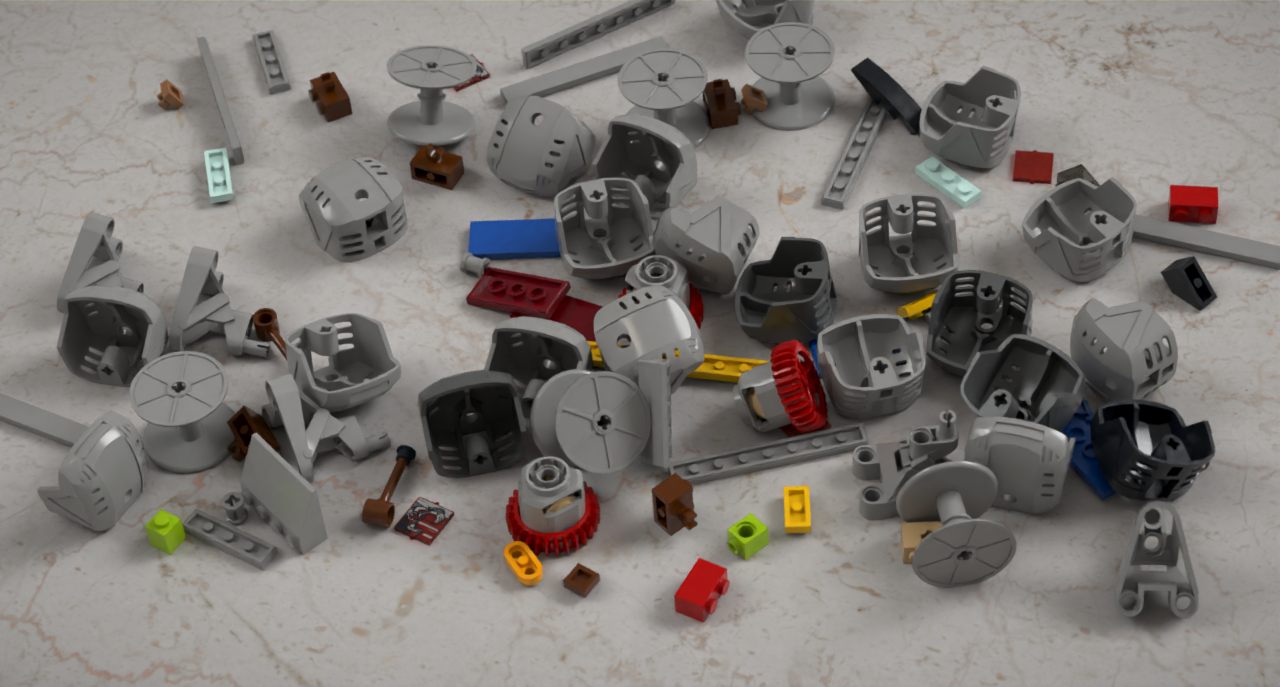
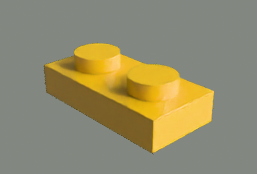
(914, 309)
(797, 509)

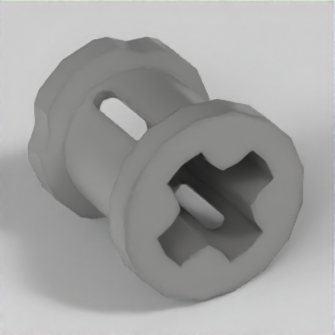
(474, 264)
(227, 505)

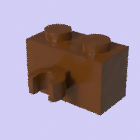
(330, 97)
(721, 104)
(437, 167)
(243, 426)
(674, 504)

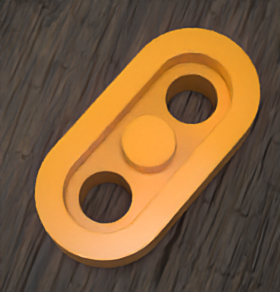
(525, 564)

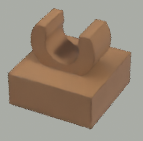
(170, 96)
(753, 99)

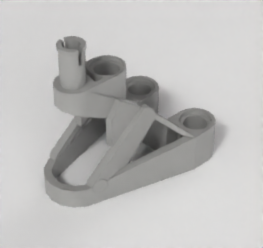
(104, 269)
(202, 300)
(293, 412)
(923, 449)
(1133, 582)

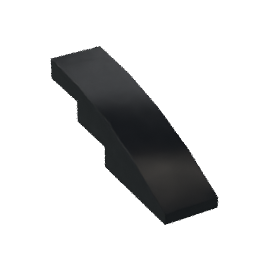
(887, 91)

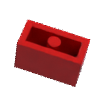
(1193, 204)
(701, 590)

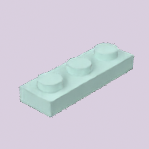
(218, 175)
(948, 182)

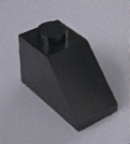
(1189, 282)

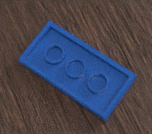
(513, 239)

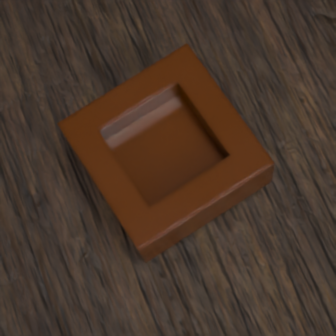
(581, 580)

